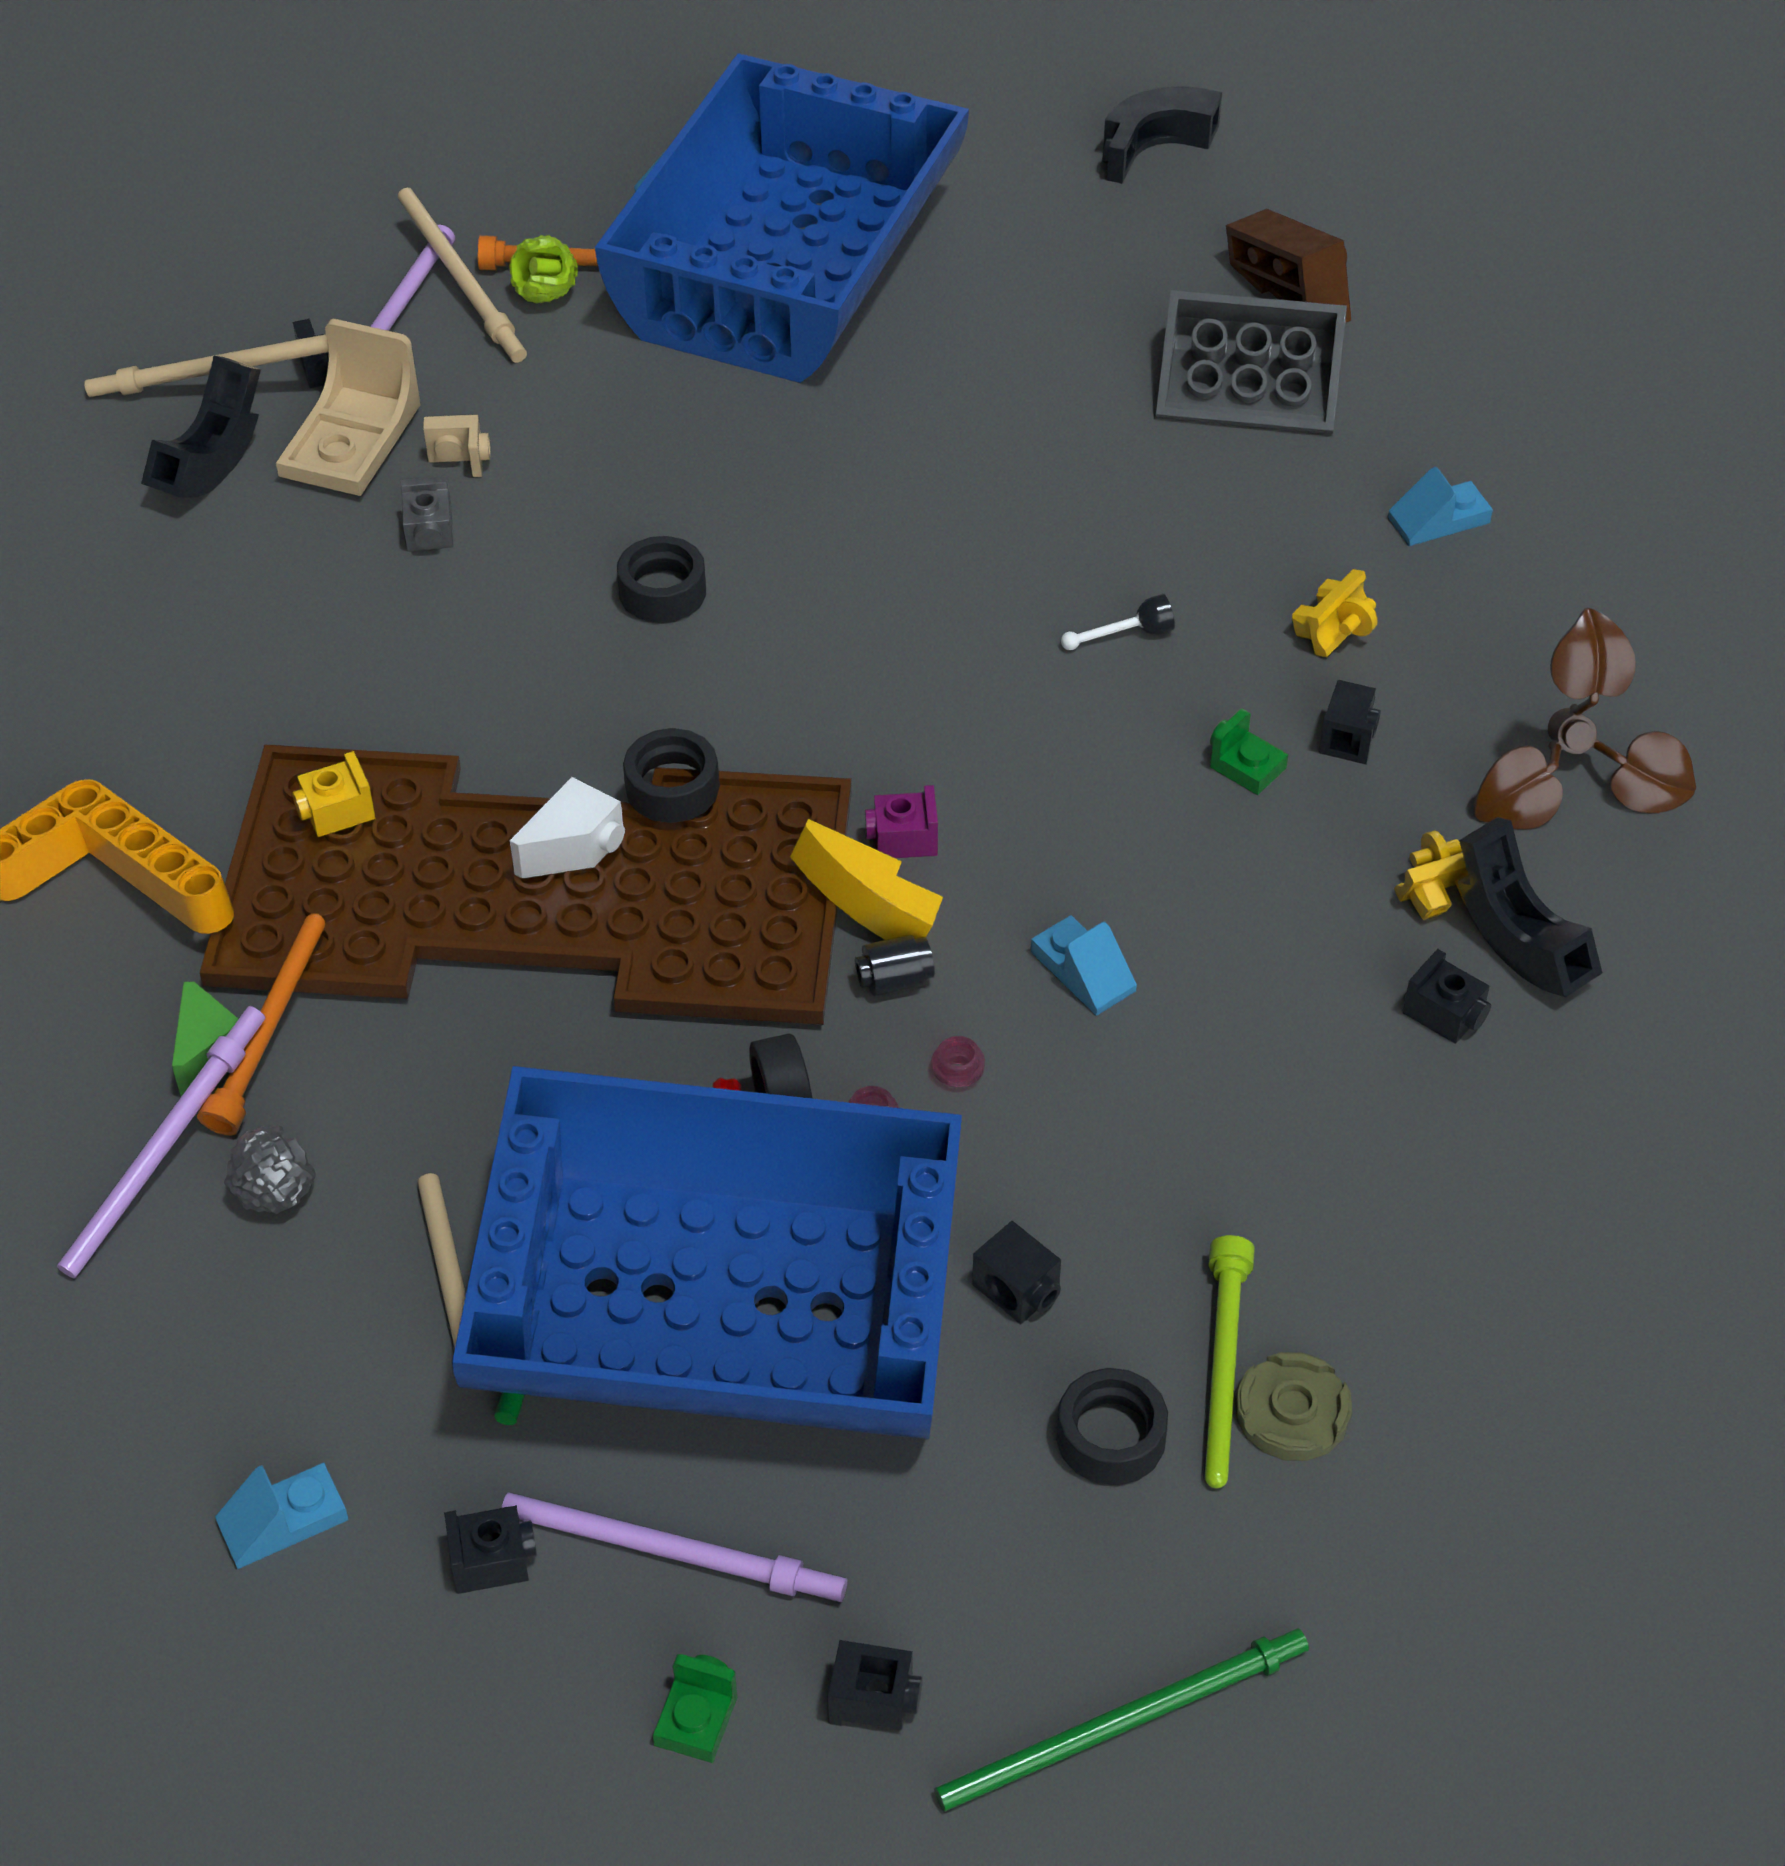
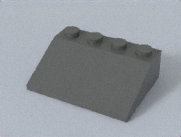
(1251, 361)

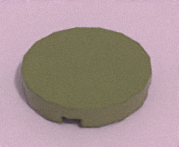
(1293, 1406)

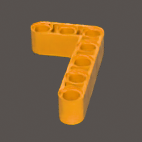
(98, 822)

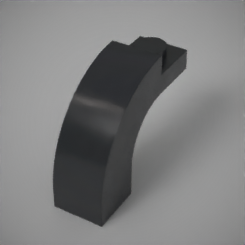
(1156, 118)
(214, 440)
(1516, 922)

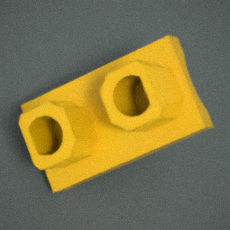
(1339, 612)
(1435, 868)

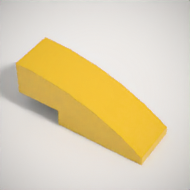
(864, 883)

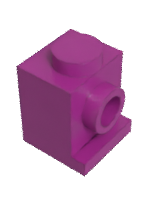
(904, 824)

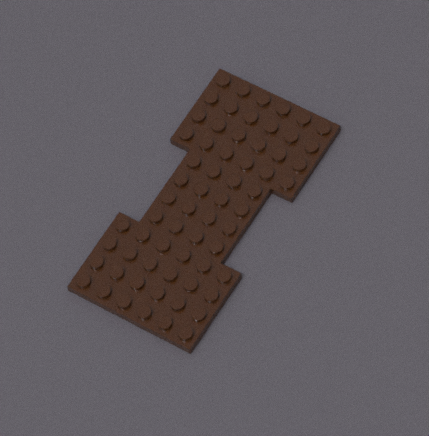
(687, 911)

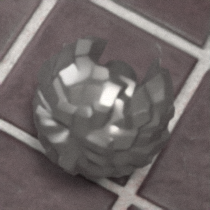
(268, 1170)

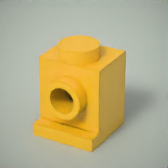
(334, 796)

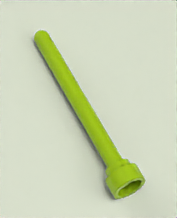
(1230, 1261)

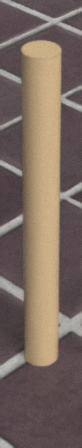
(443, 1249)

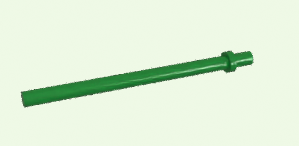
(1262, 1656)

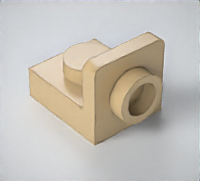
(457, 440)

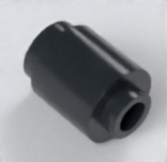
(894, 964)

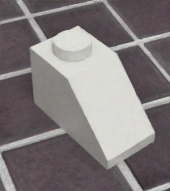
(568, 832)

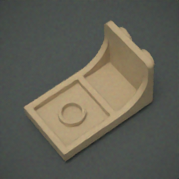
(360, 412)

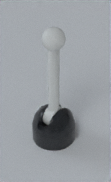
(1151, 617)

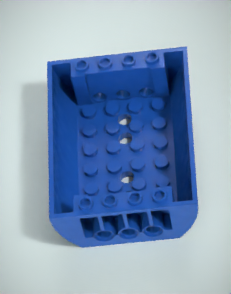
(713, 234)
(724, 1208)

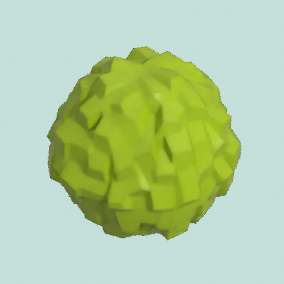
(542, 269)

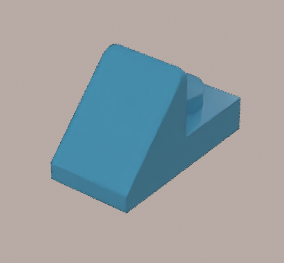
(1438, 509)
(1086, 962)
(275, 1516)

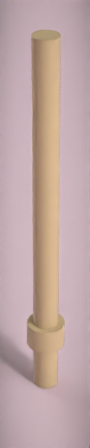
(496, 323)
(132, 380)

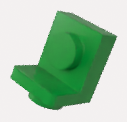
(1244, 755)
(697, 1707)

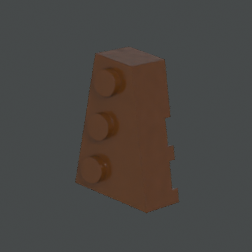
(1289, 259)

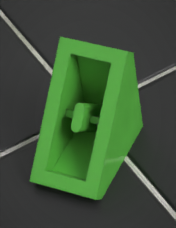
(199, 1026)

